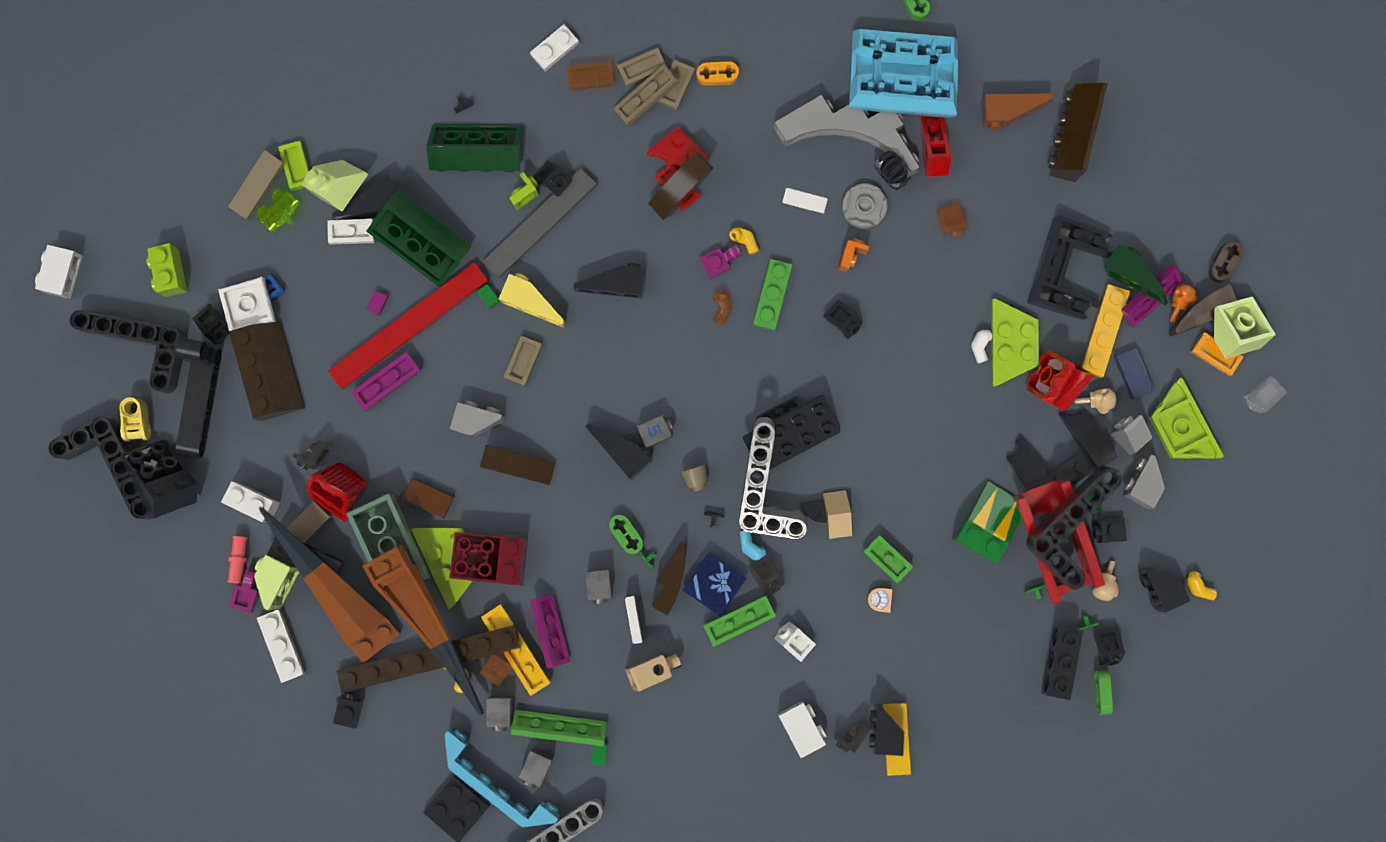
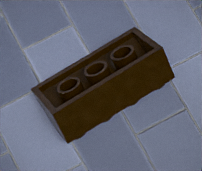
(1077, 131)
(266, 370)

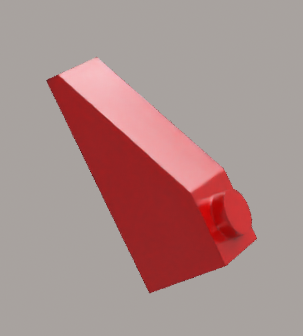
(935, 146)

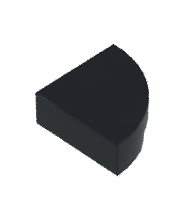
(815, 510)

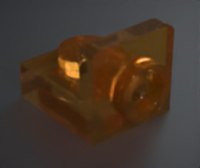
(951, 220)
(496, 670)

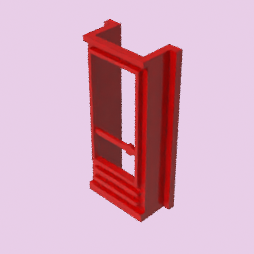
(1045, 500)

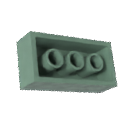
(383, 527)

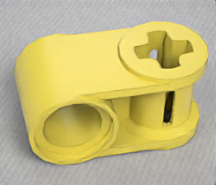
(136, 421)

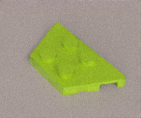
(1012, 343)
(1183, 426)
(437, 550)

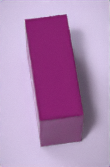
(377, 302)

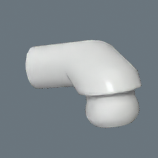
(979, 343)

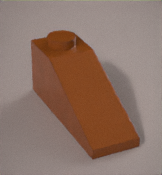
(1005, 109)

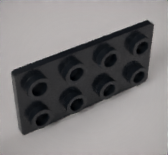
(796, 428)

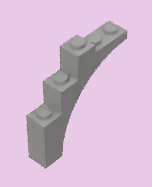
(818, 120)

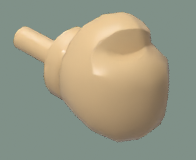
(1102, 399)
(1110, 588)

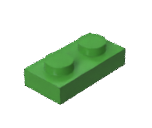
(888, 559)

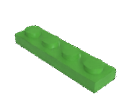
(559, 728)

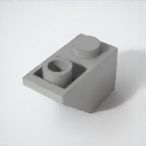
(474, 421)
(1132, 433)
(1146, 484)

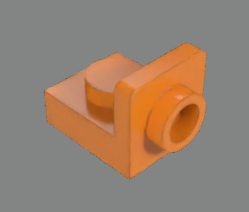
(849, 258)

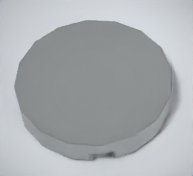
(864, 206)

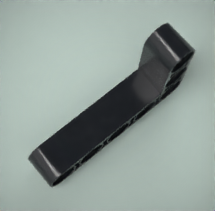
(138, 334)
(199, 395)
(104, 441)
(1070, 523)

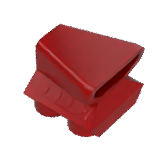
(1058, 380)

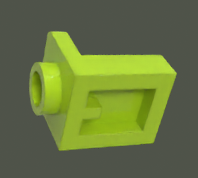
(524, 195)

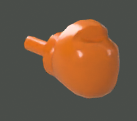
(1182, 297)

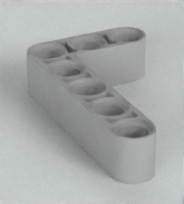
(758, 486)
(564, 831)

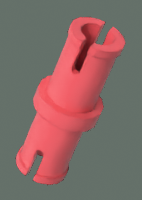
(237, 559)

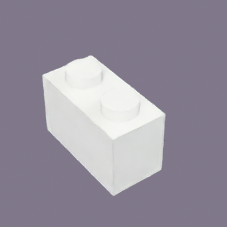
(58, 271)
(249, 500)
(802, 728)

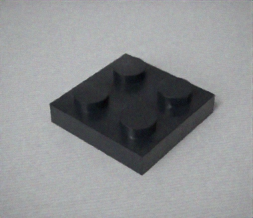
(456, 809)

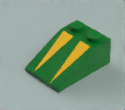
(989, 524)

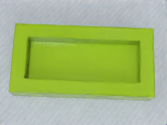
(296, 164)

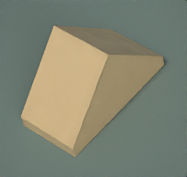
(838, 514)

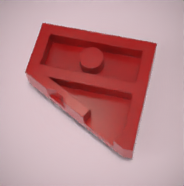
(675, 148)

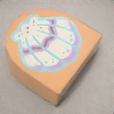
(880, 599)

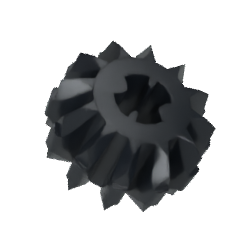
(892, 170)

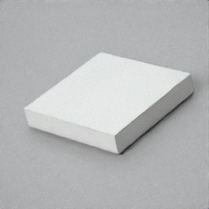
(247, 304)

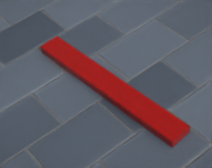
(408, 326)

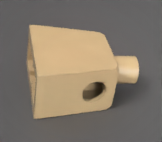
(642, 675)

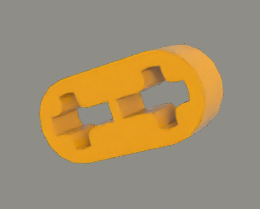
(717, 79)

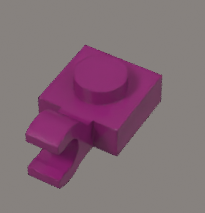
(717, 262)
(244, 595)

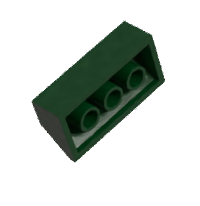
(475, 147)
(418, 238)

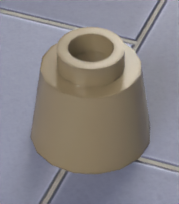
(695, 477)

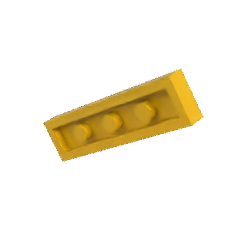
(1105, 330)
(521, 659)

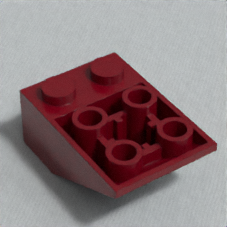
(488, 558)

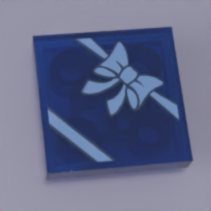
(714, 584)

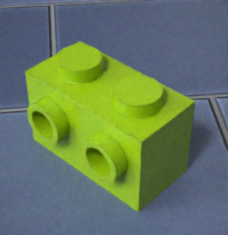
(166, 270)

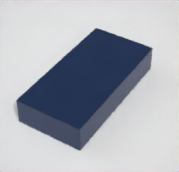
(1134, 373)

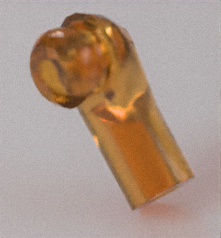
(724, 305)

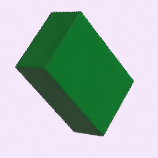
(488, 296)
(599, 755)

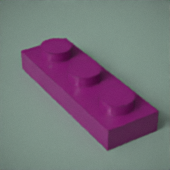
(1142, 305)
(386, 381)
(550, 631)

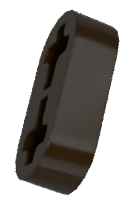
(1230, 264)

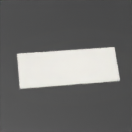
(805, 200)

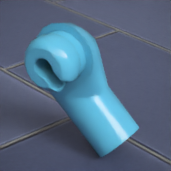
(749, 548)

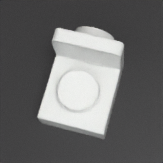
(794, 641)

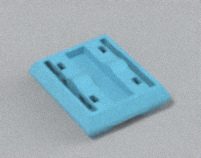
(903, 79)

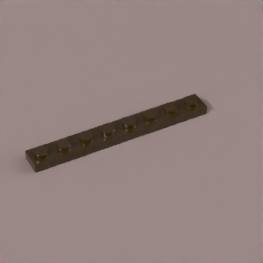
(425, 660)

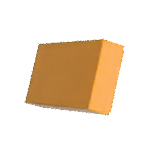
(1209, 352)

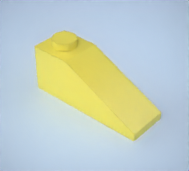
(525, 297)

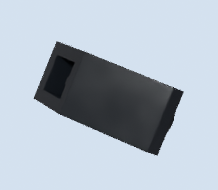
(1164, 589)
(887, 735)

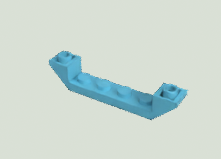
(455, 745)

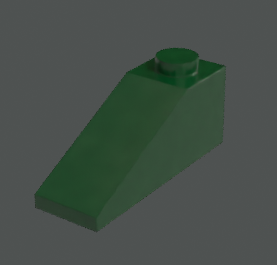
(1130, 269)

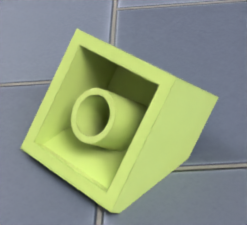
(334, 182)
(1240, 327)
(274, 581)

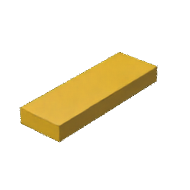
(898, 764)

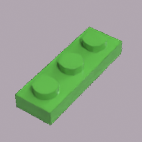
(772, 294)
(739, 621)

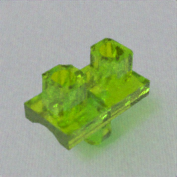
(279, 211)

